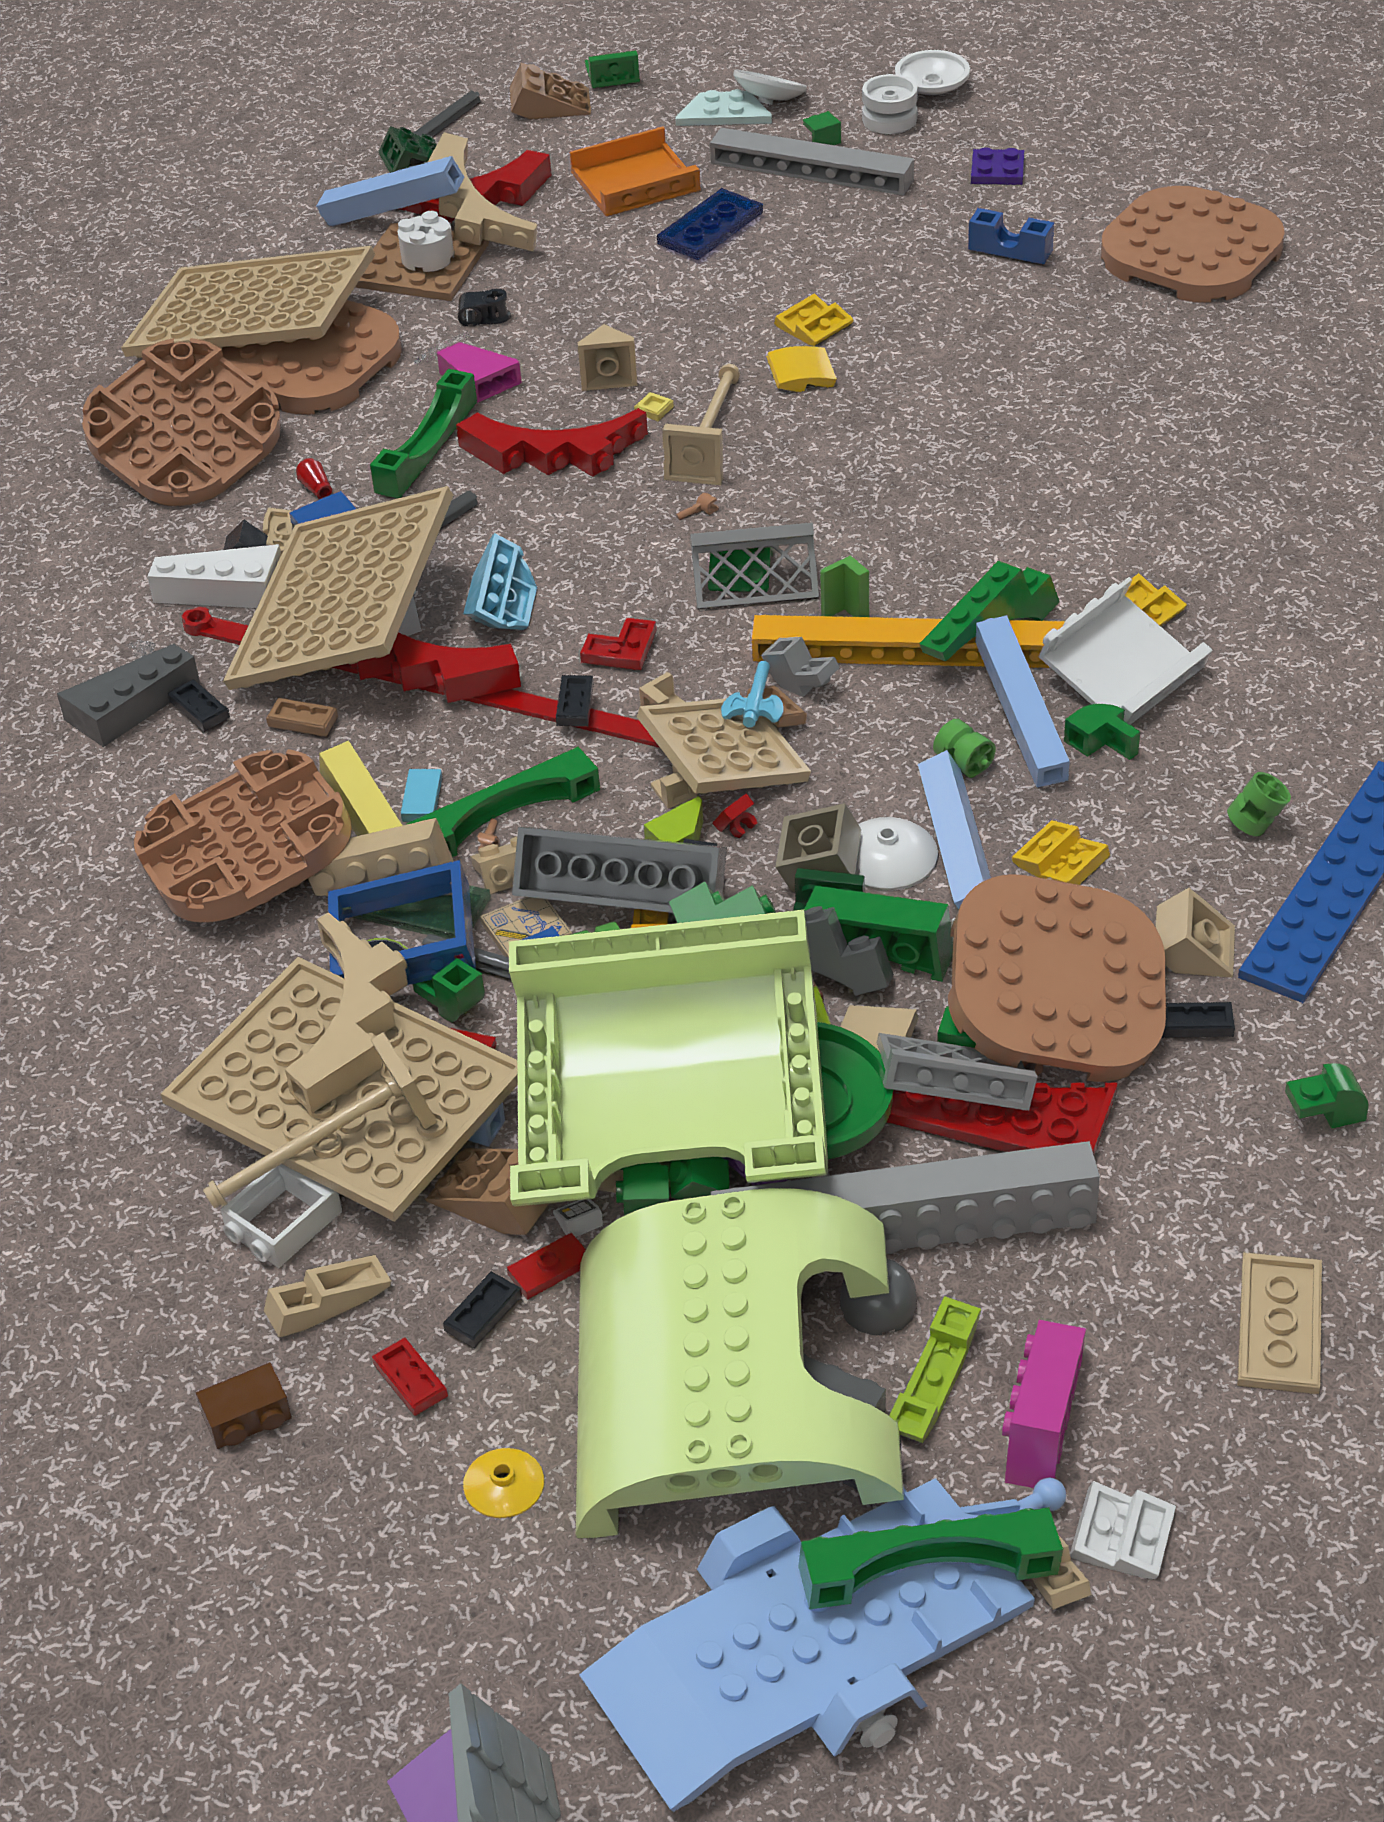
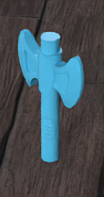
(754, 704)

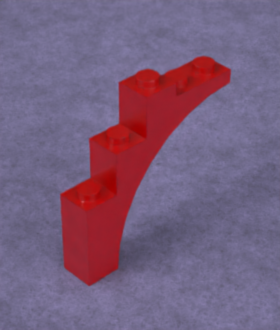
(511, 183)
(550, 450)
(454, 670)

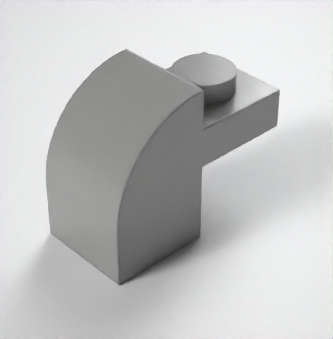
(795, 668)

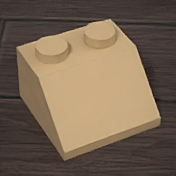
(1195, 936)

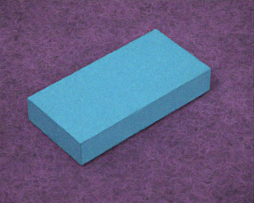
(421, 793)

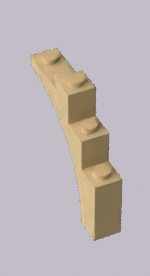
(475, 215)
(345, 1050)

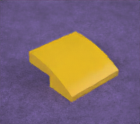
(813, 320)
(801, 366)
(1157, 604)
(1061, 854)

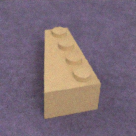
(384, 855)

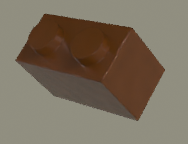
(244, 1406)

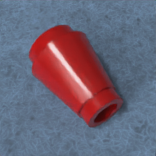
(313, 477)

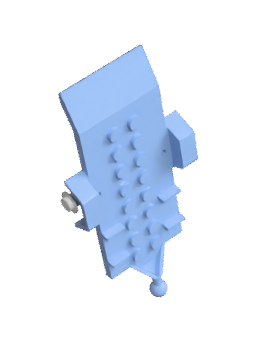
(760, 1666)

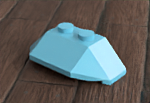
(501, 587)

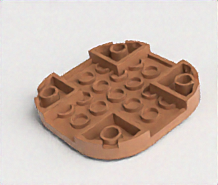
(1192, 242)
(325, 370)
(181, 423)
(243, 837)
(1057, 976)

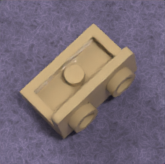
(496, 865)

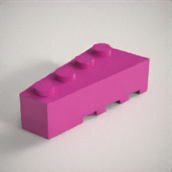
(1042, 1402)

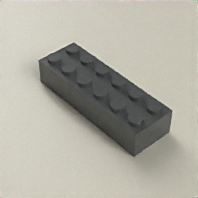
(612, 868)

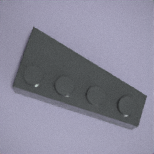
(126, 695)

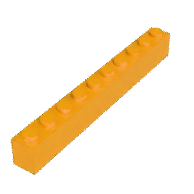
(884, 639)

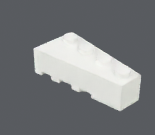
(214, 577)

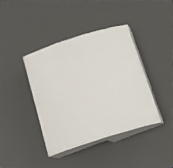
(1123, 1531)

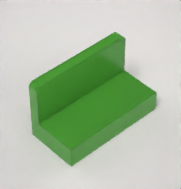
(845, 588)

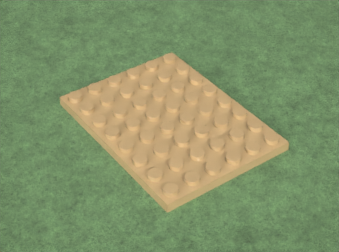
(252, 300)
(340, 589)
(383, 1154)

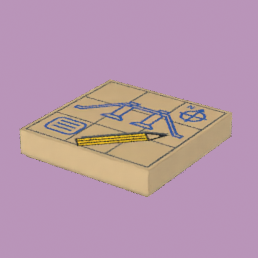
(521, 921)

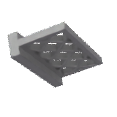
(748, 539)
(953, 1072)

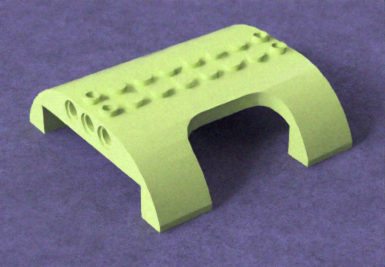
(666, 1053)
(700, 1360)

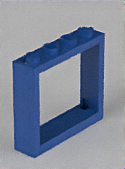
(409, 887)

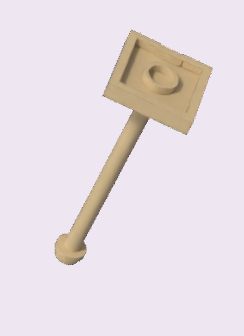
(697, 452)
(396, 1085)

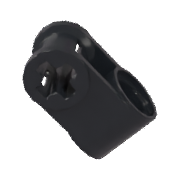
(483, 307)

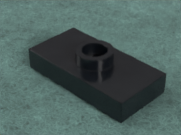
(574, 700)
(198, 705)
(1199, 1020)
(482, 1309)

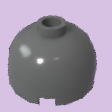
(882, 1311)

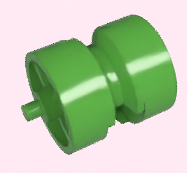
(968, 748)
(1258, 804)

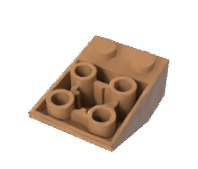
(547, 95)
(480, 1191)

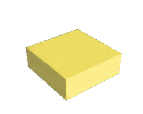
(655, 406)

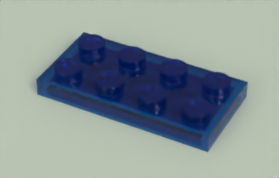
(709, 224)

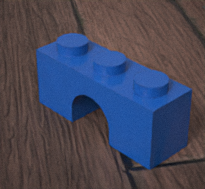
(990, 236)

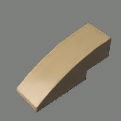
(324, 1294)

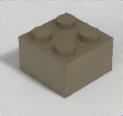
(818, 841)

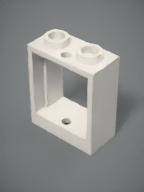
(259, 1194)

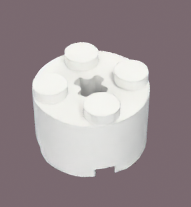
(425, 242)

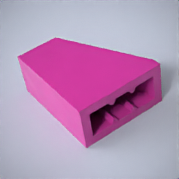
(491, 370)

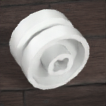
(889, 104)

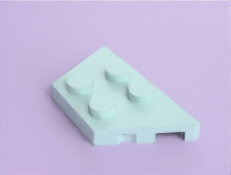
(723, 109)

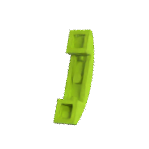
(936, 1369)

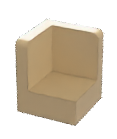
(659, 691)
(673, 789)

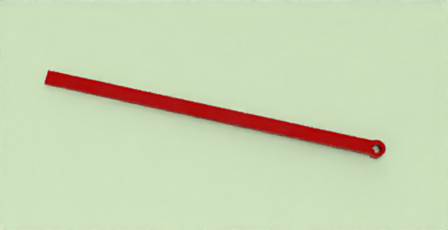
(508, 700)

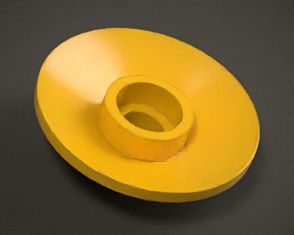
(507, 1495)

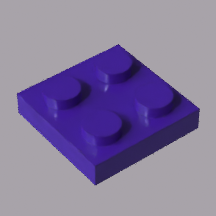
(997, 166)

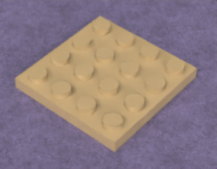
(719, 751)

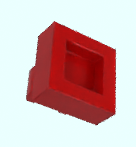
(734, 814)

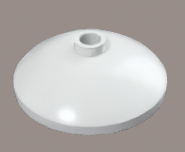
(934, 71)
(768, 87)
(894, 854)

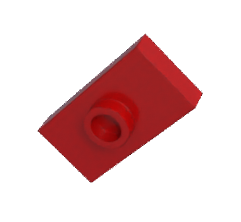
(547, 1266)
(409, 1376)

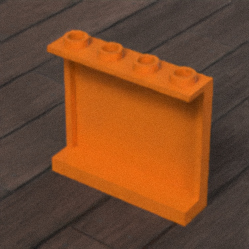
(633, 172)

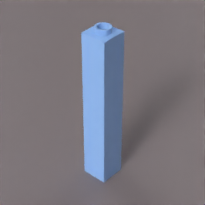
(390, 191)
(1022, 702)
(954, 825)

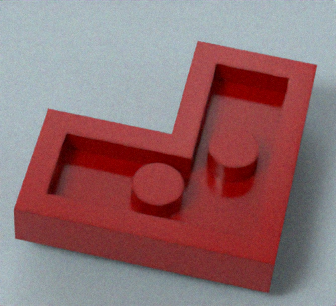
(624, 651)

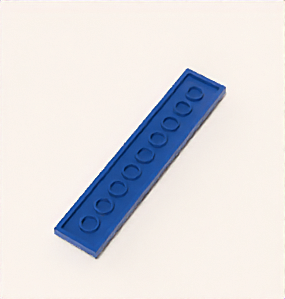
(1324, 900)

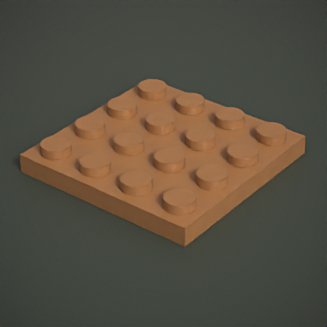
(390, 275)

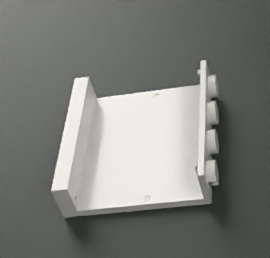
(1120, 655)

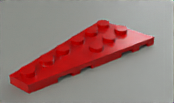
(1053, 1118)

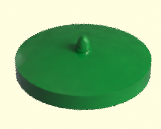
(852, 1089)

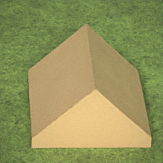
(607, 359)

